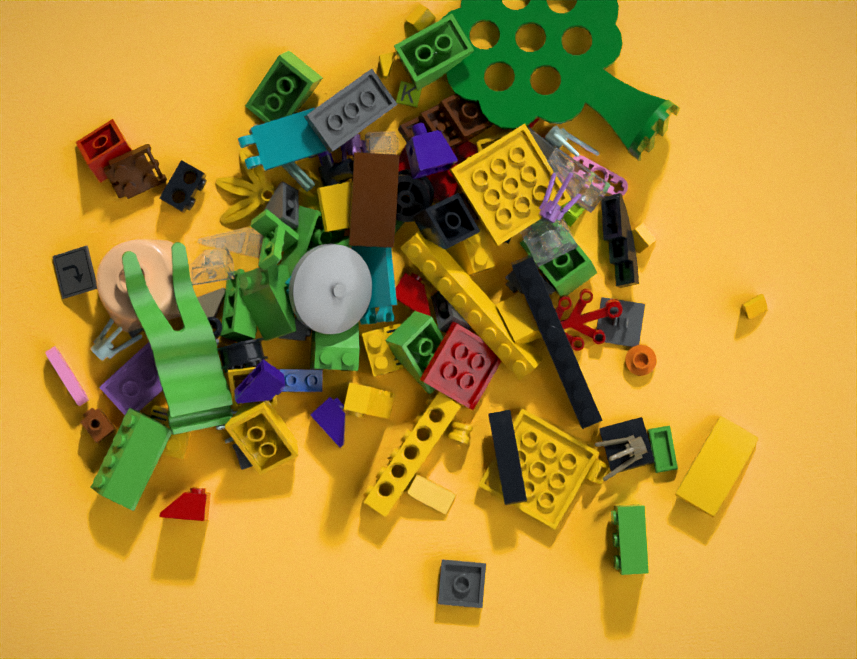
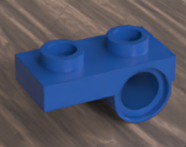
(302, 380)

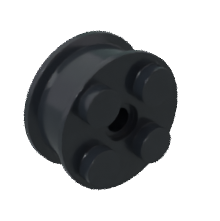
(419, 192)
(242, 354)

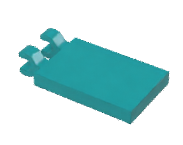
(282, 141)
(383, 284)

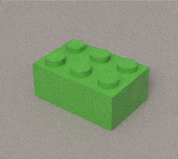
(630, 539)

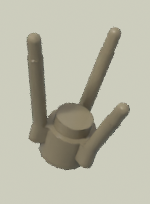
(634, 448)

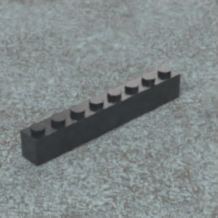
(556, 341)

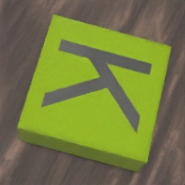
(408, 95)

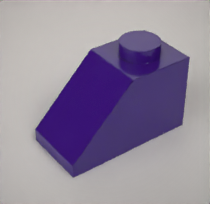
(260, 384)
(332, 419)

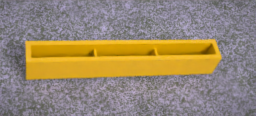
(471, 304)

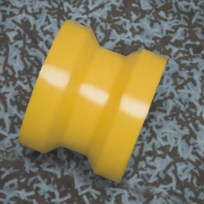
(460, 432)

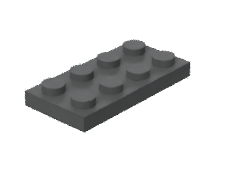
(350, 110)

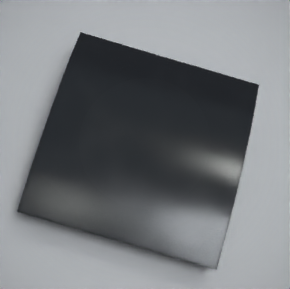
(623, 430)

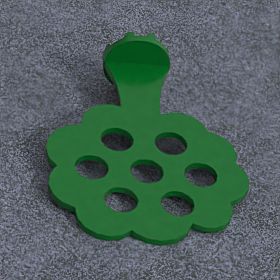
(628, 111)

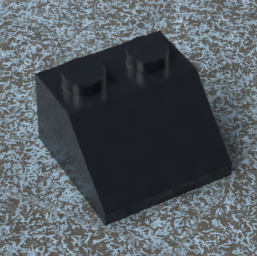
(447, 222)

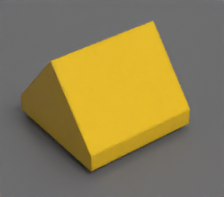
(420, 18)
(642, 238)
(597, 472)

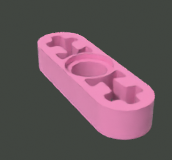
(586, 162)
(67, 376)

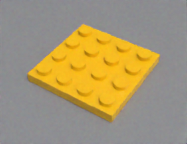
(507, 184)
(550, 466)

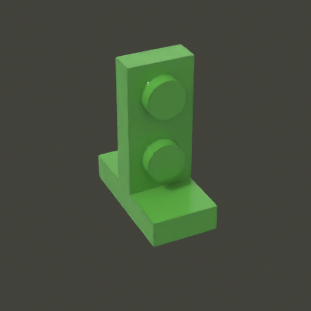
(276, 238)

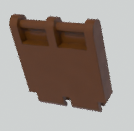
(133, 173)

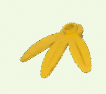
(244, 188)

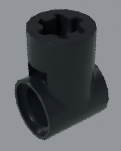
(336, 173)

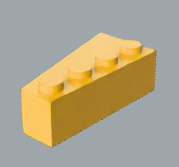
(368, 401)

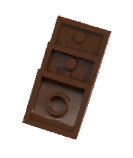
(454, 117)
(373, 200)

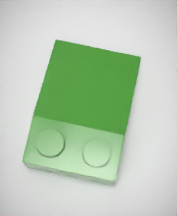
(433, 51)
(283, 88)
(567, 270)
(268, 300)
(416, 344)
(335, 350)

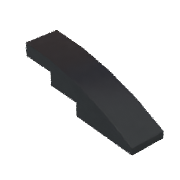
(620, 239)
(507, 457)

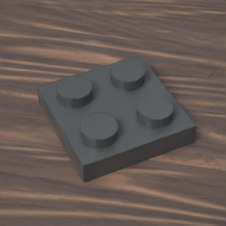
(462, 583)

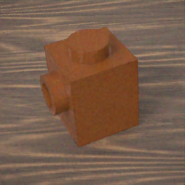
(97, 424)

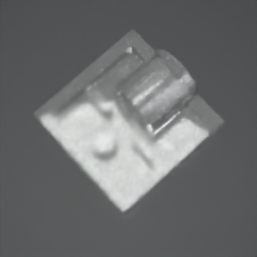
(548, 240)

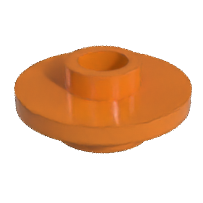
(640, 360)

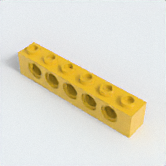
(384, 504)

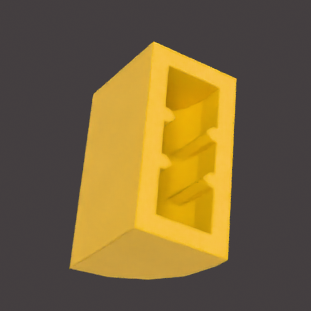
(519, 319)

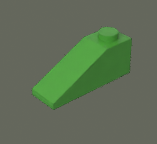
(236, 319)

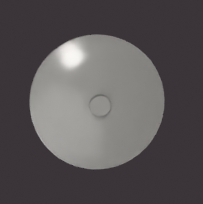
(330, 288)

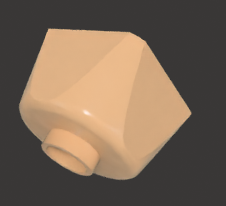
(156, 265)

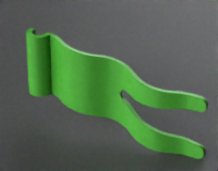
(183, 358)

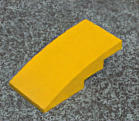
(716, 466)

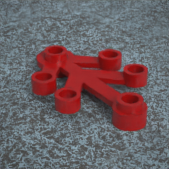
(576, 319)

